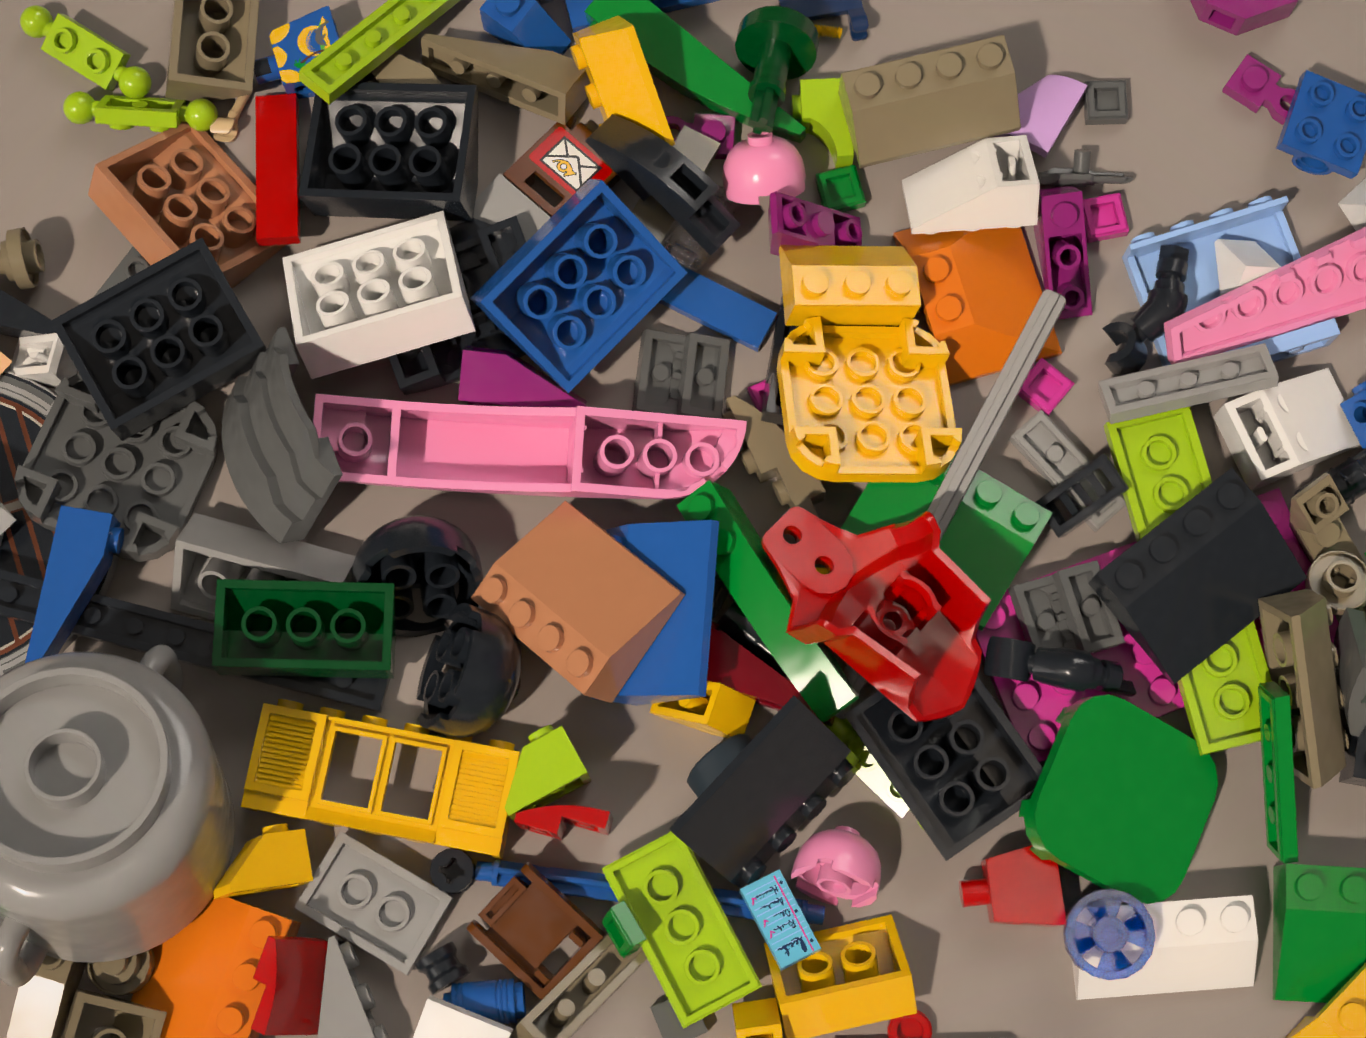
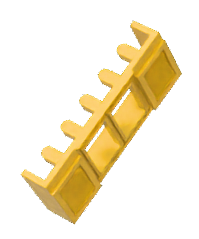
(295, 756)

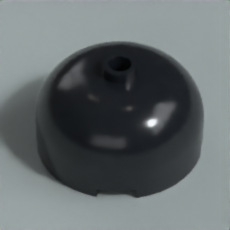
(421, 555)
(490, 679)

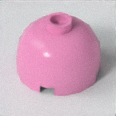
(762, 167)
(839, 866)

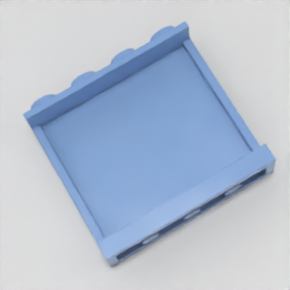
(1260, 223)

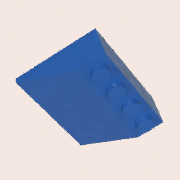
(579, 284)
(679, 656)

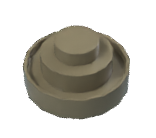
(21, 258)
(1339, 579)
(123, 975)

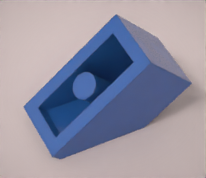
(523, 25)

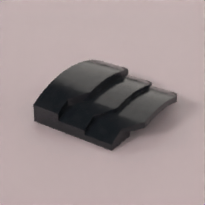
(480, 254)

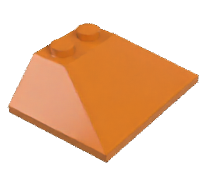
(976, 295)

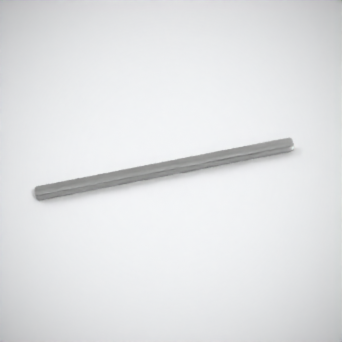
(986, 426)

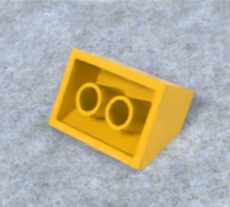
(619, 75)
(848, 285)
(848, 983)

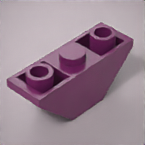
(1242, 15)
(807, 223)

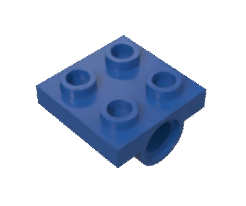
(1325, 127)

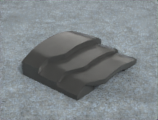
(275, 447)

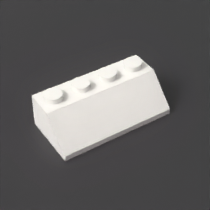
(1195, 949)

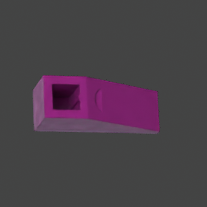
(1063, 248)
(505, 379)

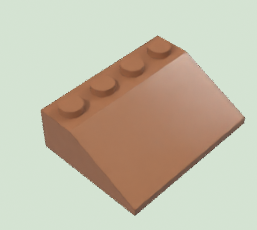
(182, 191)
(579, 601)

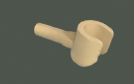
(227, 128)

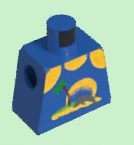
(294, 47)

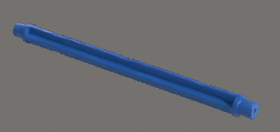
(596, 886)

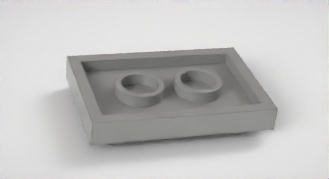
(374, 903)

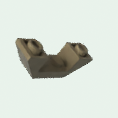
(1317, 521)

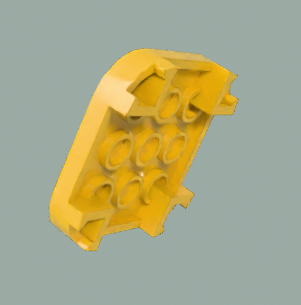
(867, 402)

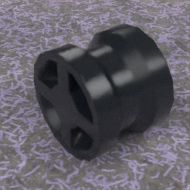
(460, 872)
(442, 968)

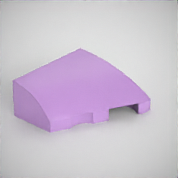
(1047, 110)

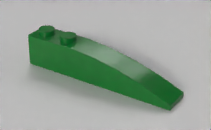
(688, 64)
(766, 601)

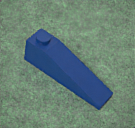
(76, 566)

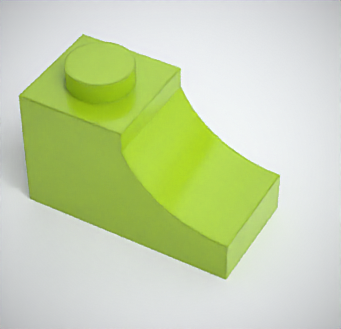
(823, 117)

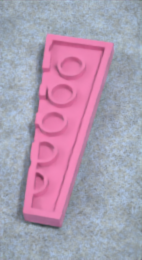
(1287, 299)

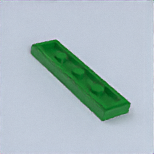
(1278, 771)

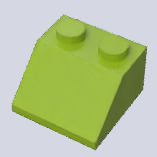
(545, 771)

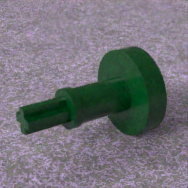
(775, 47)

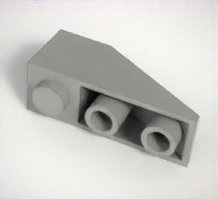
(344, 1000)

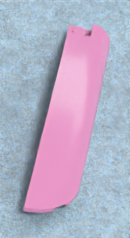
(526, 448)

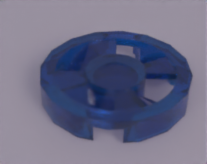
(1109, 934)

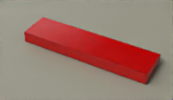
(277, 170)

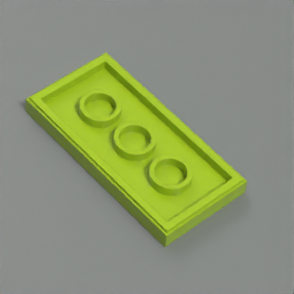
(684, 928)

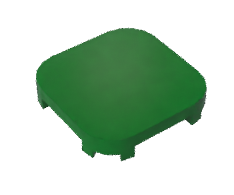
(1121, 799)

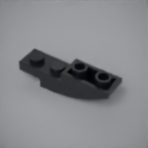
(660, 170)

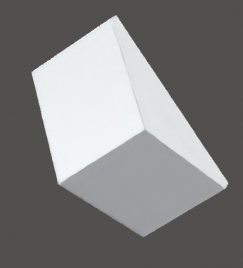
(1241, 263)
(42, 360)

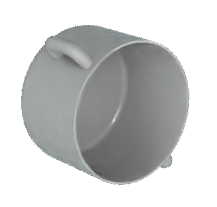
(104, 809)

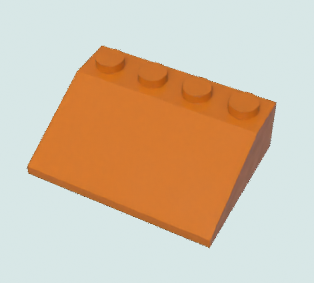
(209, 970)

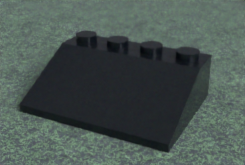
(393, 152)
(160, 339)
(1199, 576)
(951, 771)
(766, 794)

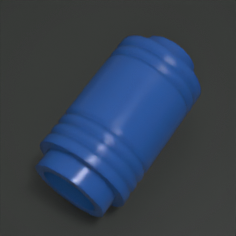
(493, 999)

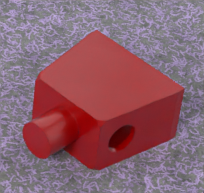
(1017, 890)

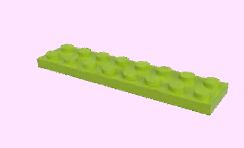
(1165, 470)

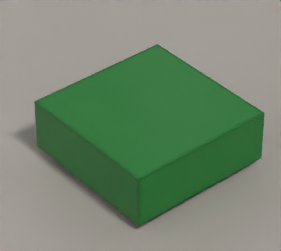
(840, 189)
(623, 929)

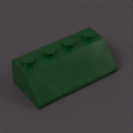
(304, 629)

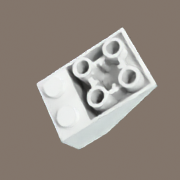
(975, 189)
(1286, 428)

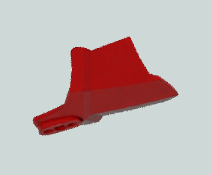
(884, 607)

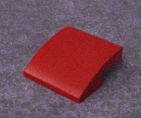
(552, 820)
(294, 985)

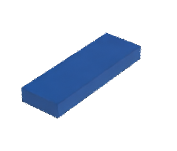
(720, 309)

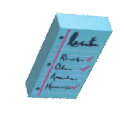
(780, 920)

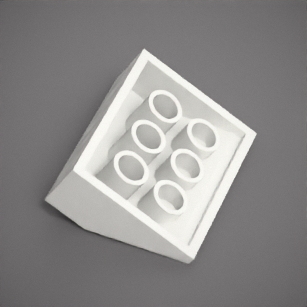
(376, 295)

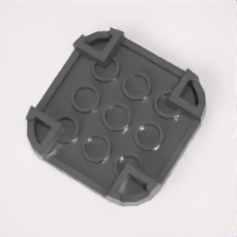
(143, 481)

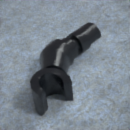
(1162, 304)
(1055, 667)

